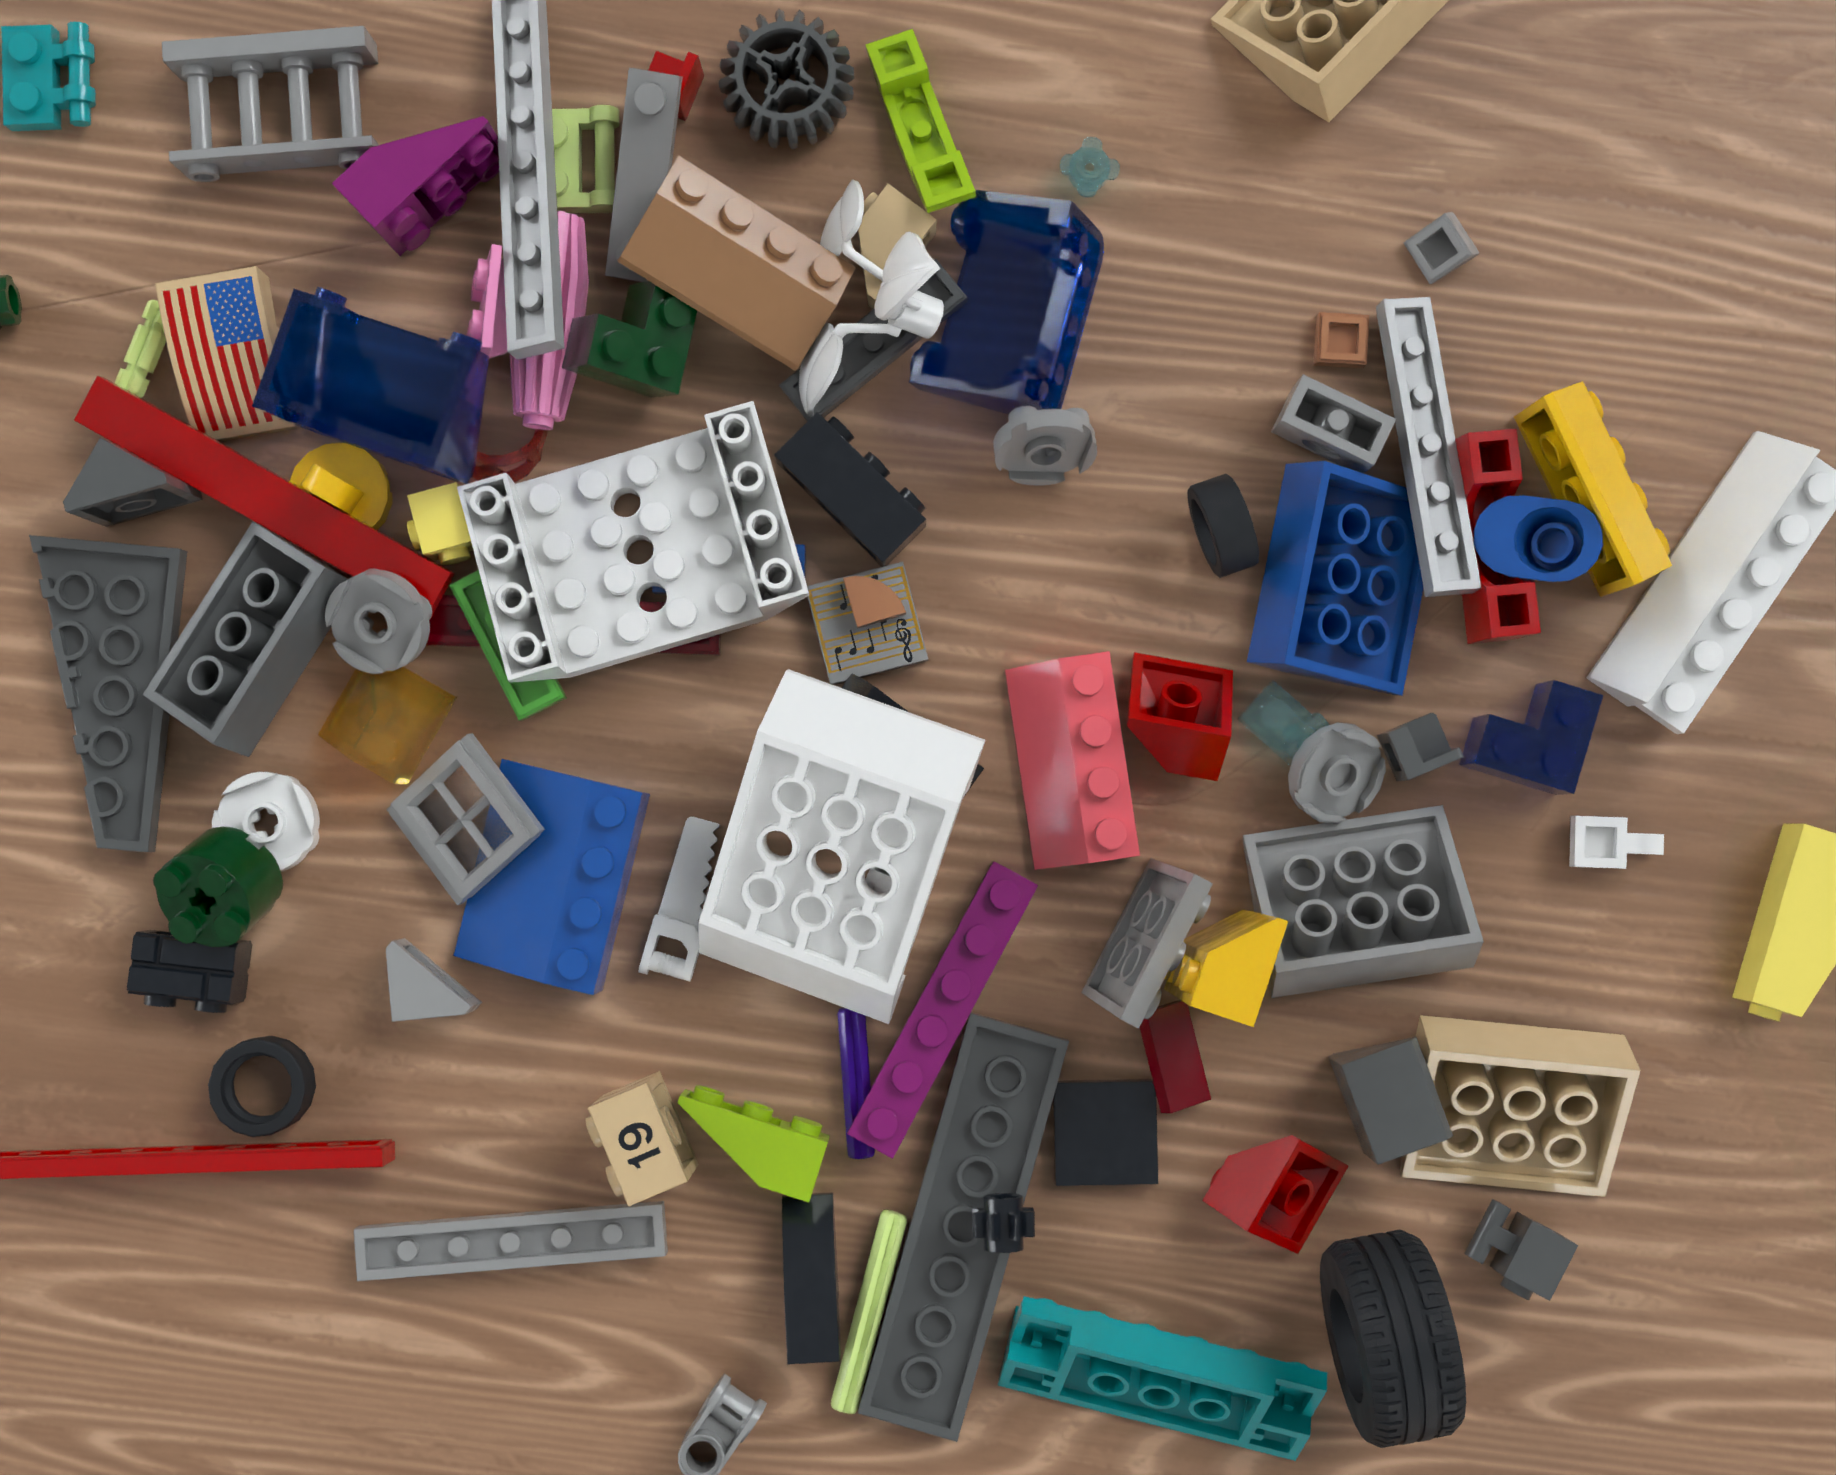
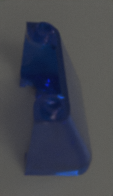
(1028, 296)
(377, 385)

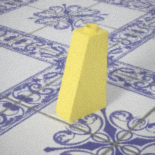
(1794, 926)

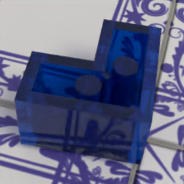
(1545, 749)

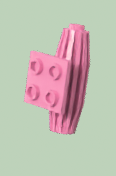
(537, 382)

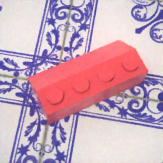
(1072, 761)

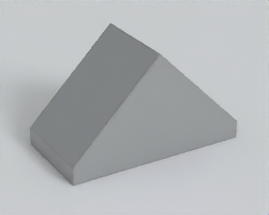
(421, 987)

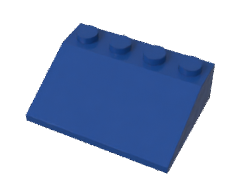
(1339, 580)
(563, 896)

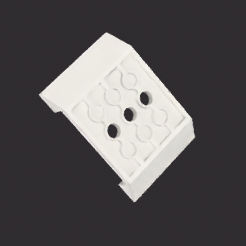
(561, 567)
(848, 781)

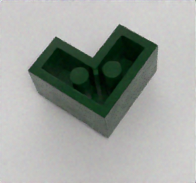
(642, 350)

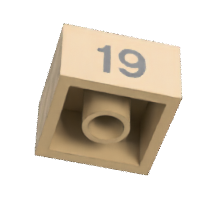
(641, 1139)

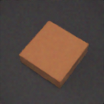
(1341, 340)

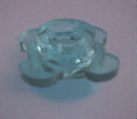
(1089, 181)

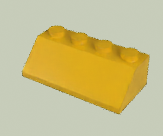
(1589, 469)
(1229, 966)

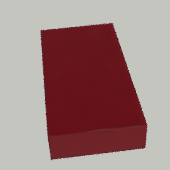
(1174, 1058)

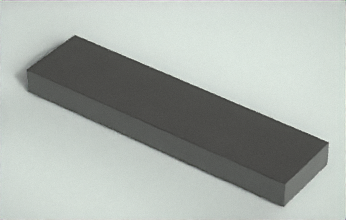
(870, 353)

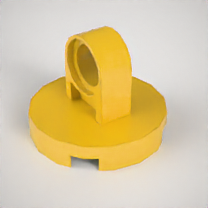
(348, 480)

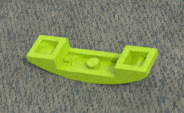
(919, 122)

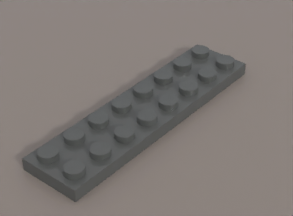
(944, 1275)

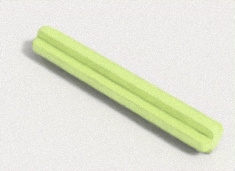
(868, 1312)

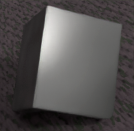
(1417, 747)

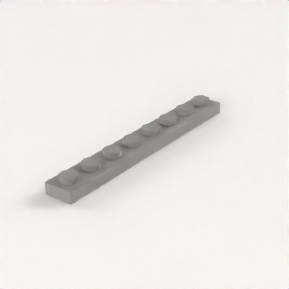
(527, 178)

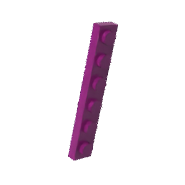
(942, 1009)

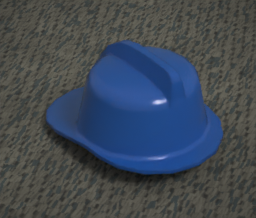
(1538, 538)

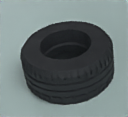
(1392, 1338)

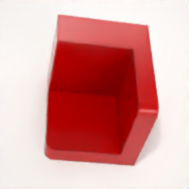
(691, 81)

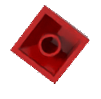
(1181, 713)
(1276, 1189)

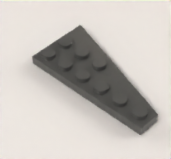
(112, 629)

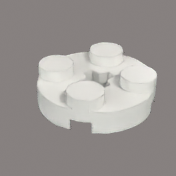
(280, 795)

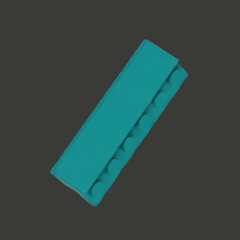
(1161, 1378)

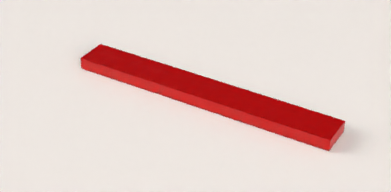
(254, 489)
(196, 1158)

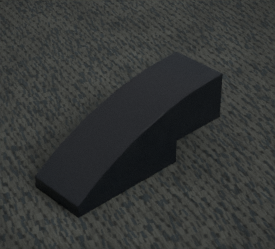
(810, 1280)

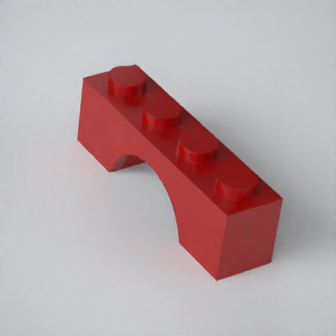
(1504, 605)

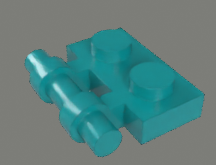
(33, 81)

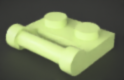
(568, 158)

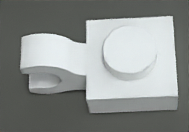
(1605, 842)

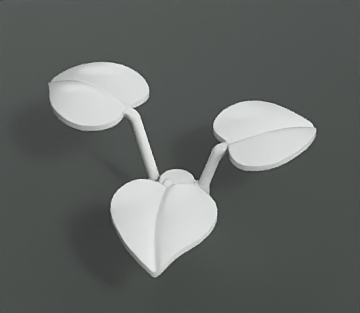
(897, 299)

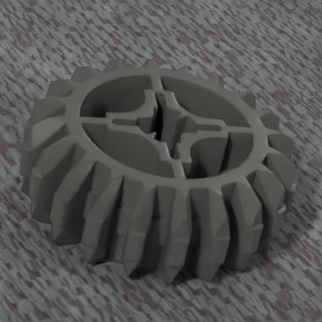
(755, 56)

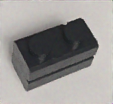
(194, 972)

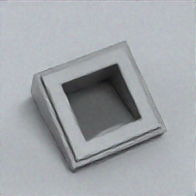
(1441, 247)

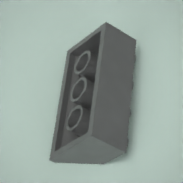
(247, 642)

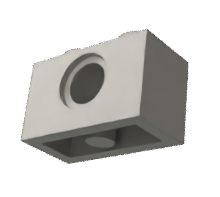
(1333, 425)

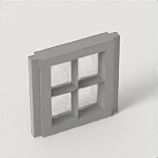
(465, 819)

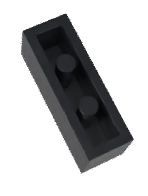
(852, 488)

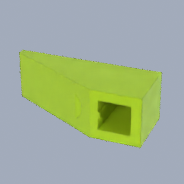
(770, 1150)

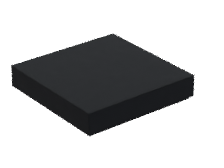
(1105, 1132)

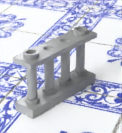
(247, 59)

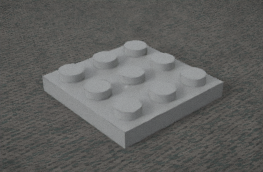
(1147, 941)

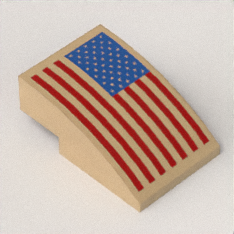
(219, 347)

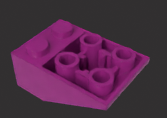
(419, 179)

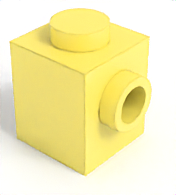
(439, 525)

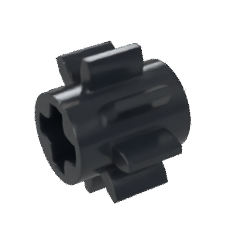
(1003, 1222)

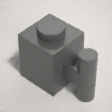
(1527, 1253)

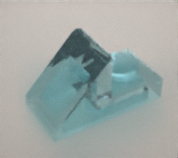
(1280, 721)

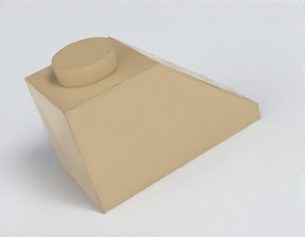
(883, 224)

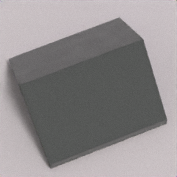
(124, 487)
(1390, 1099)

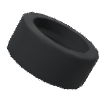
(1223, 525)
(222, 1089)

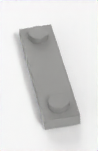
(643, 156)

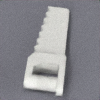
(682, 901)

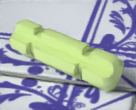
(143, 351)

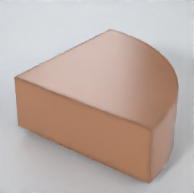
(872, 600)

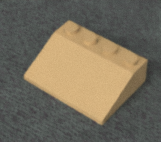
(1322, 48)
(1525, 1105)

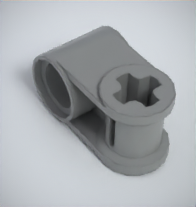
(724, 1423)

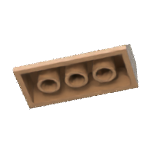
(736, 263)

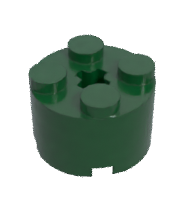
(217, 888)

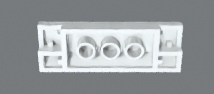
(1719, 581)

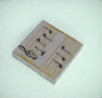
(868, 648)

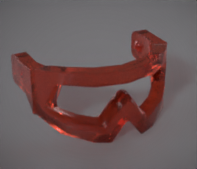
(531, 452)

